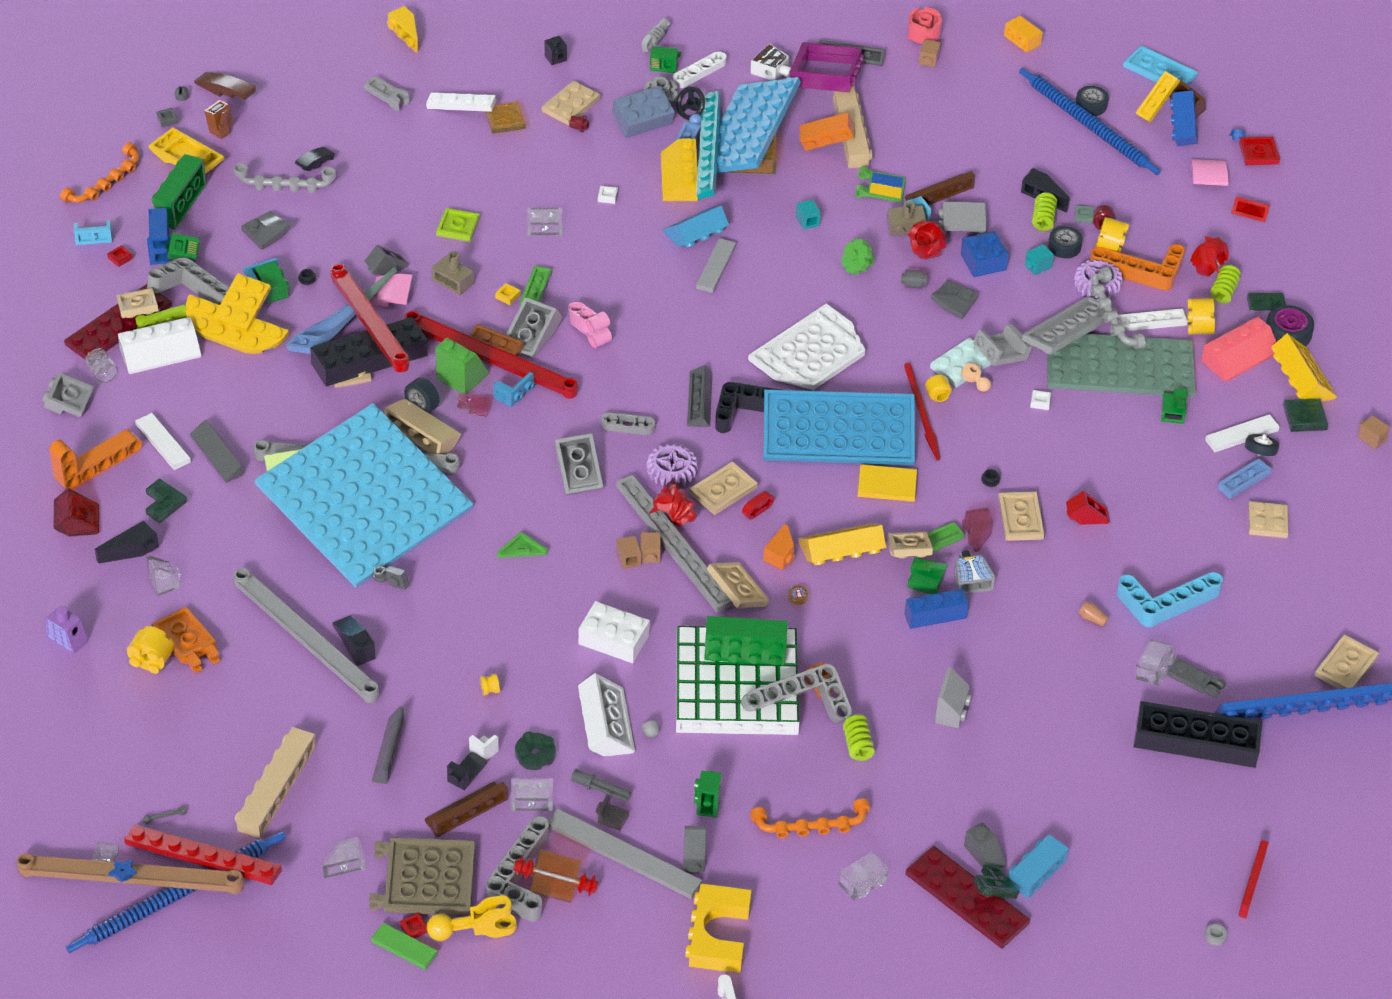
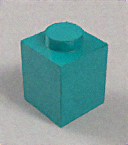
(808, 214)
(1039, 259)

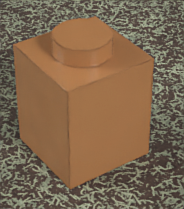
(929, 53)
(1373, 432)
(650, 547)
(628, 552)

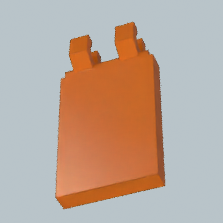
(189, 638)

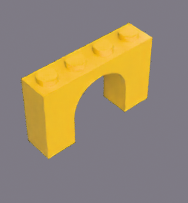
(706, 950)

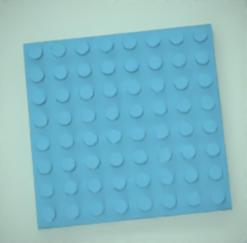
(363, 494)

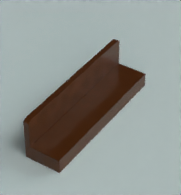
(945, 188)
(467, 808)

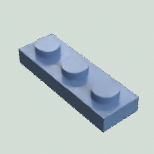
(1244, 478)

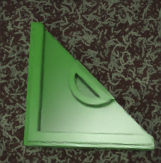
(522, 546)

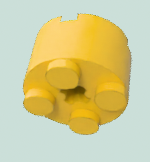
(1112, 234)
(1201, 316)
(150, 649)

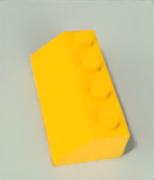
(679, 171)
(1302, 369)
(842, 543)

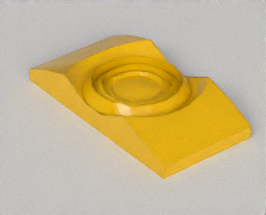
(174, 144)

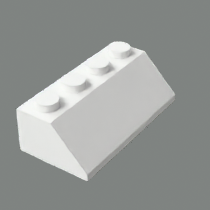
(159, 345)
(605, 717)

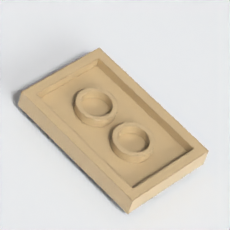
(570, 101)
(723, 488)
(1021, 516)
(738, 585)
(1346, 663)

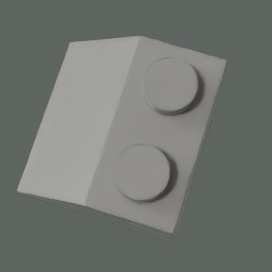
(952, 700)

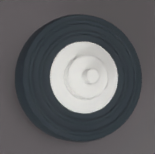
(1262, 445)

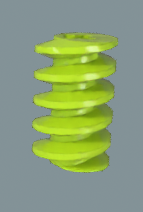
(1044, 211)
(1225, 284)
(858, 737)

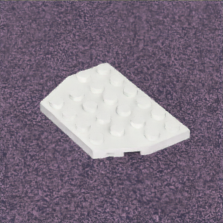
(810, 350)

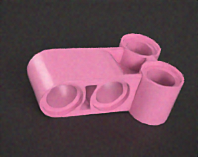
(590, 323)

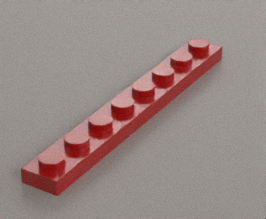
(202, 854)

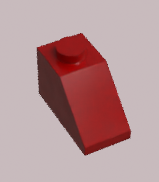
(1086, 510)

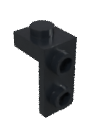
(466, 772)

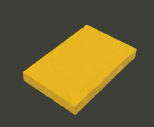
(887, 483)

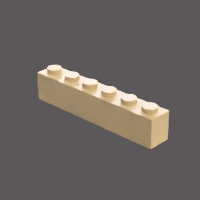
(855, 149)
(275, 782)

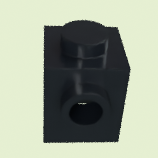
(555, 50)

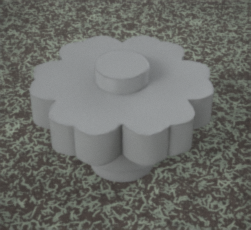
(667, 86)

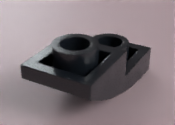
(312, 159)

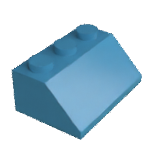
(697, 227)

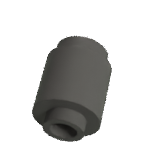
(914, 279)

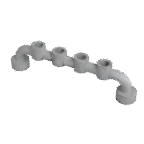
(277, 182)
(1104, 302)

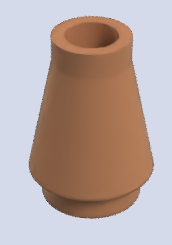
(1092, 613)

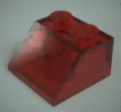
(75, 514)

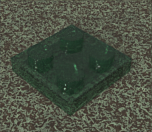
(1305, 415)

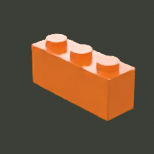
(826, 131)

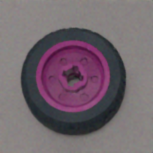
(1292, 321)

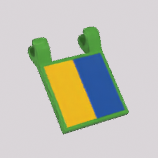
(880, 185)

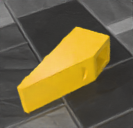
(403, 24)

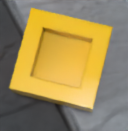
(507, 294)

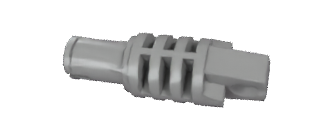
(655, 35)

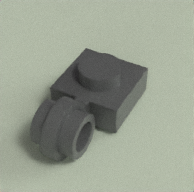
(395, 576)

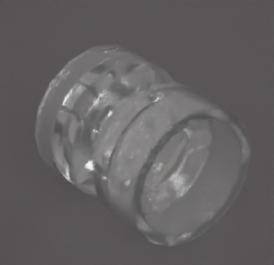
(101, 365)

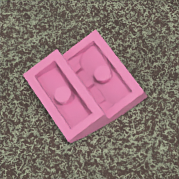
(1209, 172)
(394, 290)

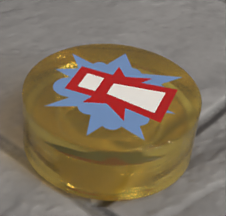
(798, 595)

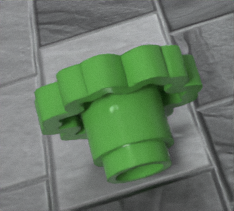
(857, 256)

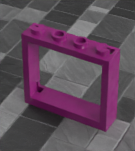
(827, 53)

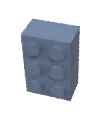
(643, 111)

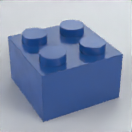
(984, 254)

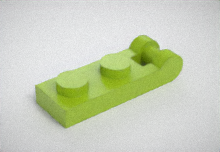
(161, 317)

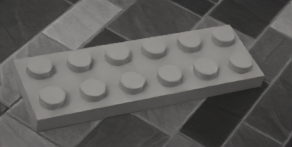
(1066, 326)

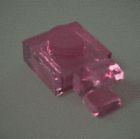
(476, 405)

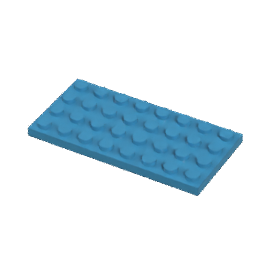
(752, 122)
(839, 427)

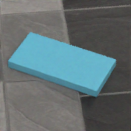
(1153, 65)

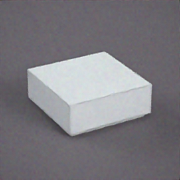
(607, 194)
(1040, 400)

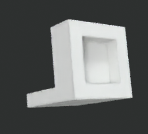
(484, 747)

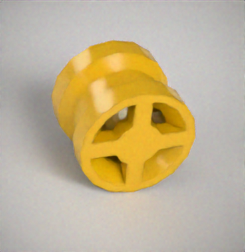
(489, 684)

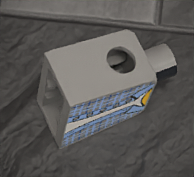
(973, 573)

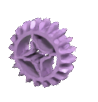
(1088, 270)
(661, 461)

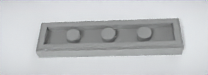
(716, 265)

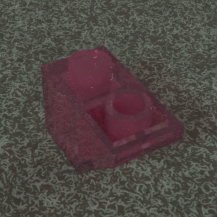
(978, 526)

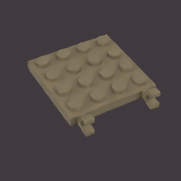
(426, 876)

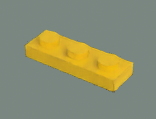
(1157, 96)

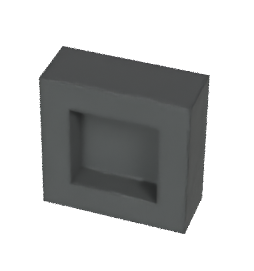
(167, 117)

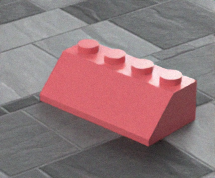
(1239, 349)

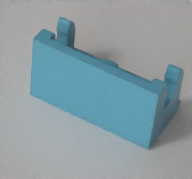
(93, 235)

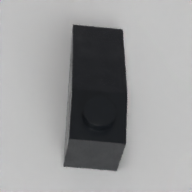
(1038, 182)
(129, 544)
(355, 640)

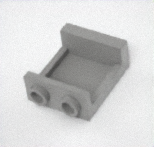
(962, 217)
(1003, 347)

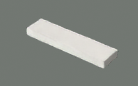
(1153, 319)
(1238, 434)
(163, 441)

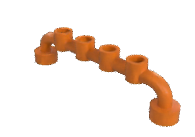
(92, 193)
(802, 826)

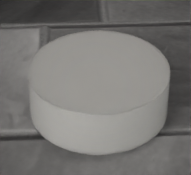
(1215, 934)

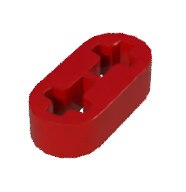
(758, 505)

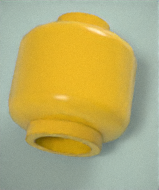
(938, 388)

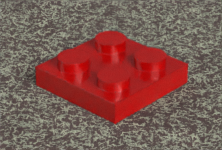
(1259, 150)

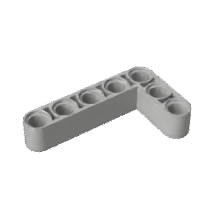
(189, 274)
(799, 687)
(504, 879)

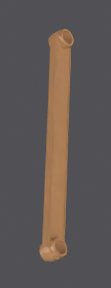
(150, 875)

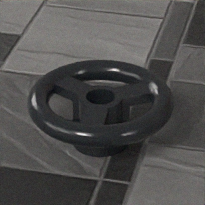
(692, 102)

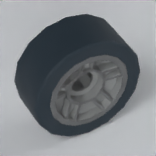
(1092, 99)
(1065, 242)
(422, 394)

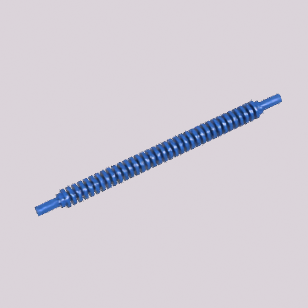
(1090, 121)
(158, 901)

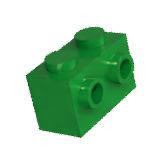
(274, 276)
(707, 793)

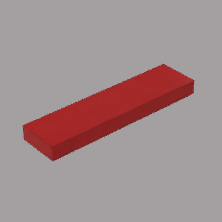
(1253, 879)

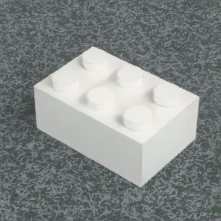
(614, 632)

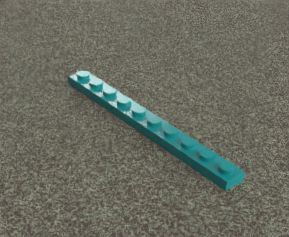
(709, 146)

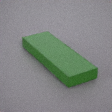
(537, 283)
(404, 946)

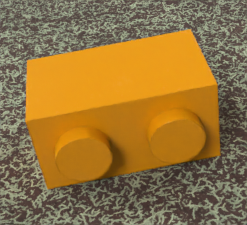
(1023, 33)

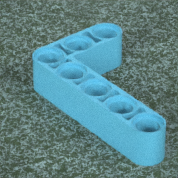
(1155, 610)

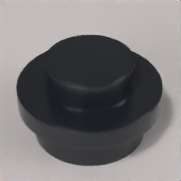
(307, 277)
(990, 478)

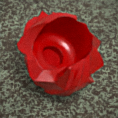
(927, 239)
(1210, 256)
(675, 504)

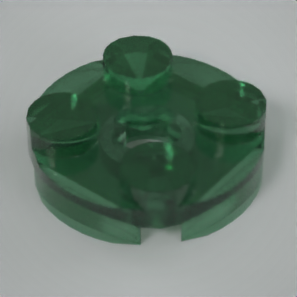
(531, 741)

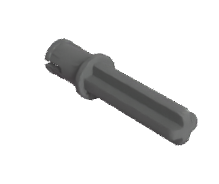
(591, 781)

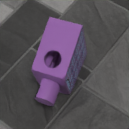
(65, 629)

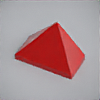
(1250, 209)

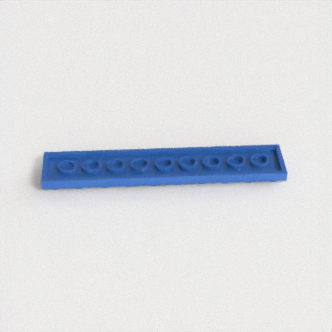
(1308, 701)

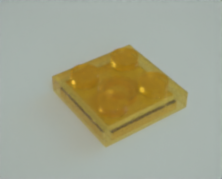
(505, 118)

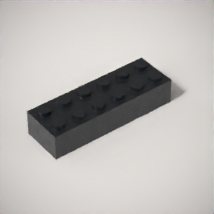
(359, 352)
(1198, 734)

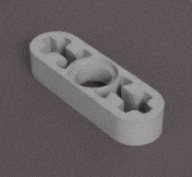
(633, 429)

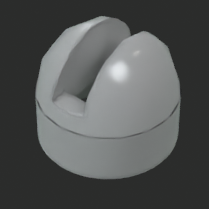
(650, 729)

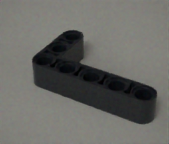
(735, 396)

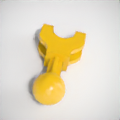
(483, 919)

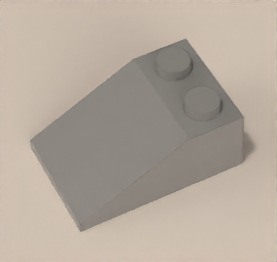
(534, 325)
(578, 464)

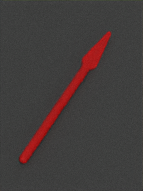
(929, 434)

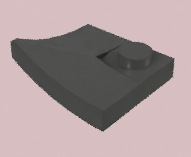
(265, 229)
(955, 298)

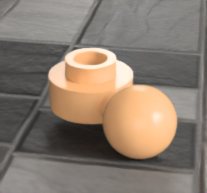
(982, 383)

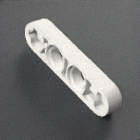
(715, 61)

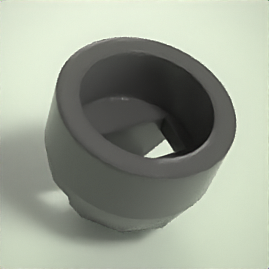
(185, 94)

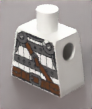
(770, 63)

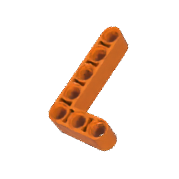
(1144, 271)
(74, 471)

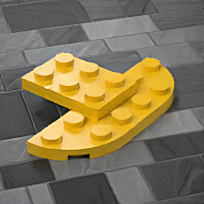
(235, 320)

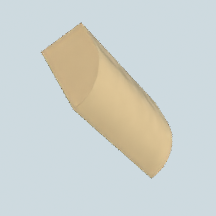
(422, 427)

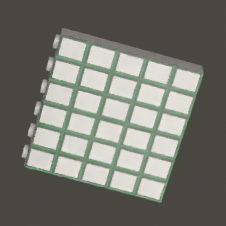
(713, 690)

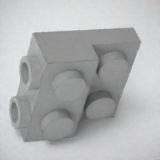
(67, 395)

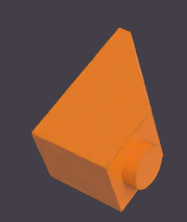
(780, 549)

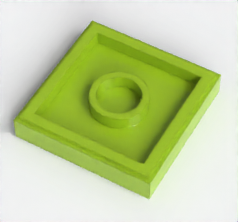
(458, 224)

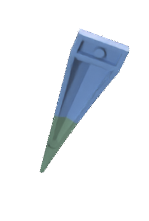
(330, 326)

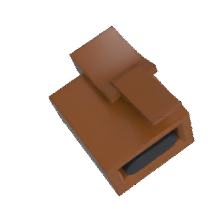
(219, 118)

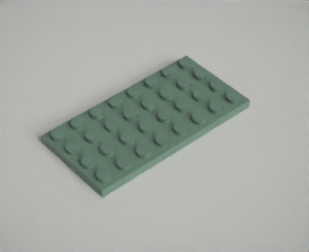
(1109, 365)

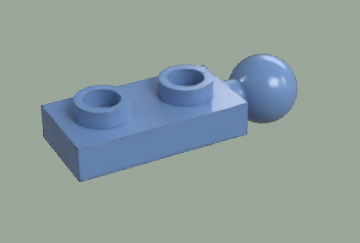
(690, 129)

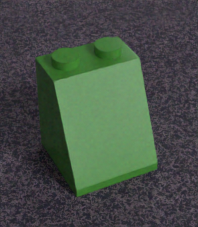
(458, 366)

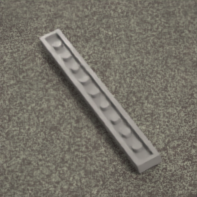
(674, 543)

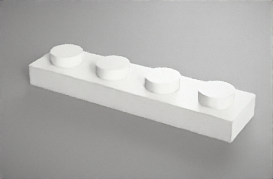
(461, 102)

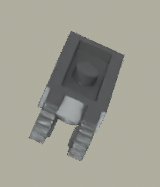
(1196, 678)

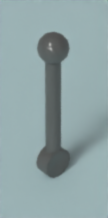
(181, 810)

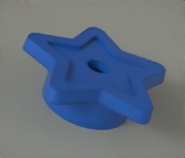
(122, 875)

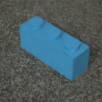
(1038, 865)

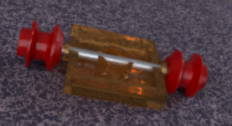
(555, 876)

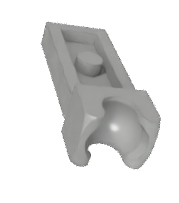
(387, 92)

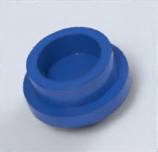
(1236, 134)

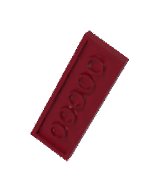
(105, 328)
(957, 891)

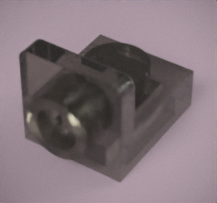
(611, 815)

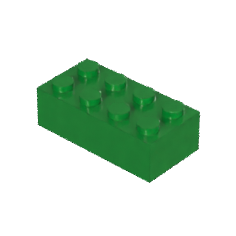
(181, 189)
(745, 640)

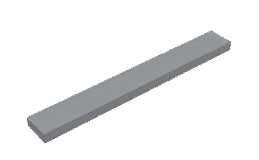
(624, 854)

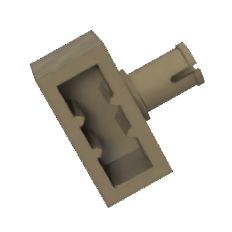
(903, 218)
(452, 274)

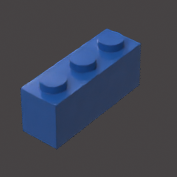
(1184, 118)
(936, 608)

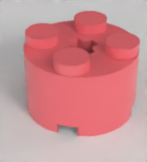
(924, 25)

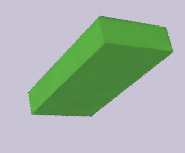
(945, 536)

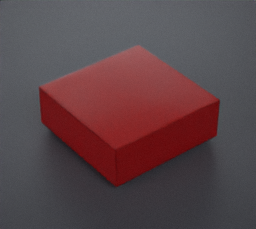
(120, 256)
(414, 926)

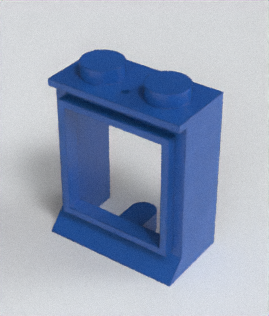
(158, 236)

